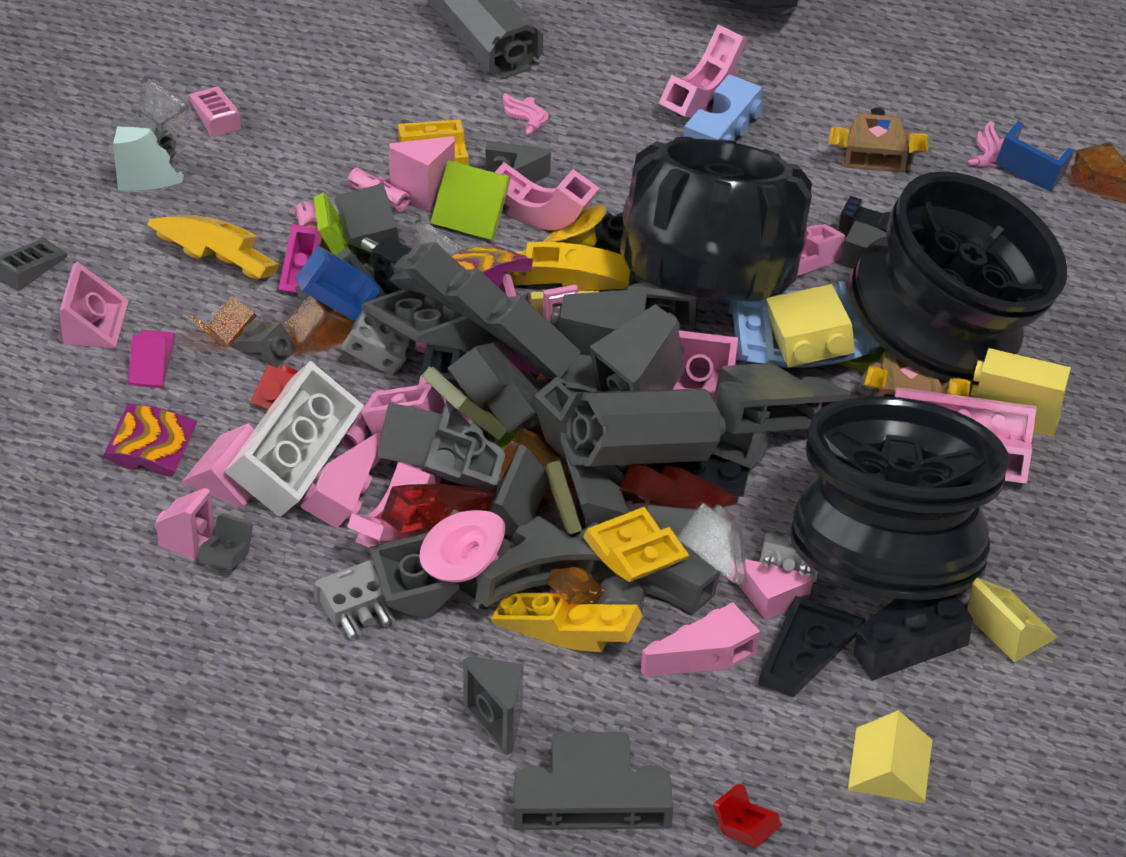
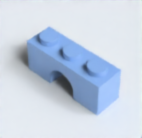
(733, 108)

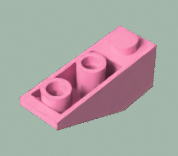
(339, 484)
(705, 645)

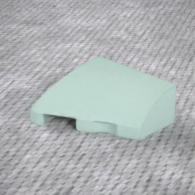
(141, 161)

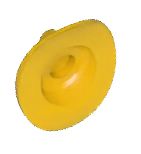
(582, 229)

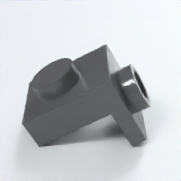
(266, 338)
(228, 544)

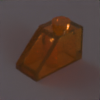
(1101, 171)
(318, 326)

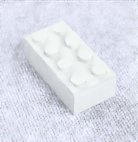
(294, 439)

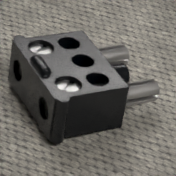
(383, 260)

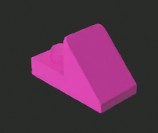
(300, 247)
(150, 358)

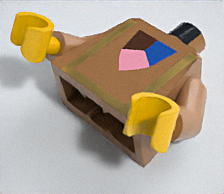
(877, 142)
(892, 373)

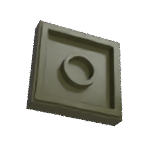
(461, 401)
(563, 498)

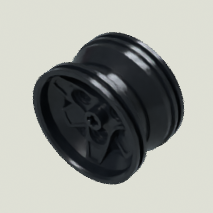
(956, 275)
(898, 497)

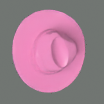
(462, 545)

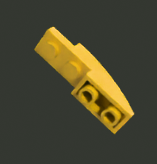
(210, 236)
(573, 265)
(564, 624)

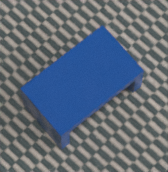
(1030, 162)
(336, 283)

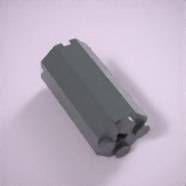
(494, 32)
(641, 427)

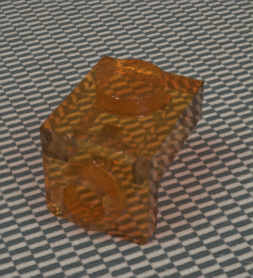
(575, 585)

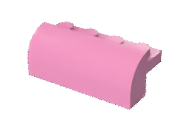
(1008, 421)

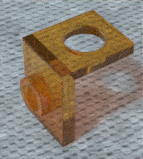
(228, 322)

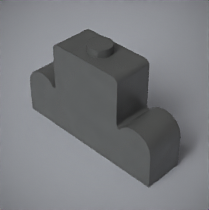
(503, 381)
(770, 398)
(592, 787)

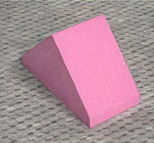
(774, 588)

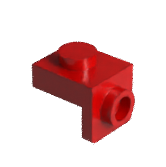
(271, 385)
(743, 819)

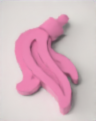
(526, 110)
(990, 145)

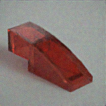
(674, 488)
(425, 505)

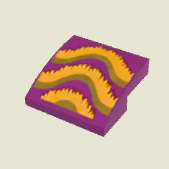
(493, 261)
(150, 438)

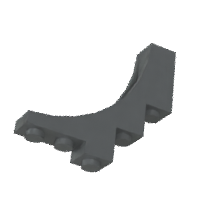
(470, 292)
(543, 547)

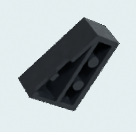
(911, 634)

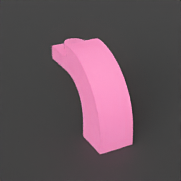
(697, 89)
(547, 206)
(371, 527)

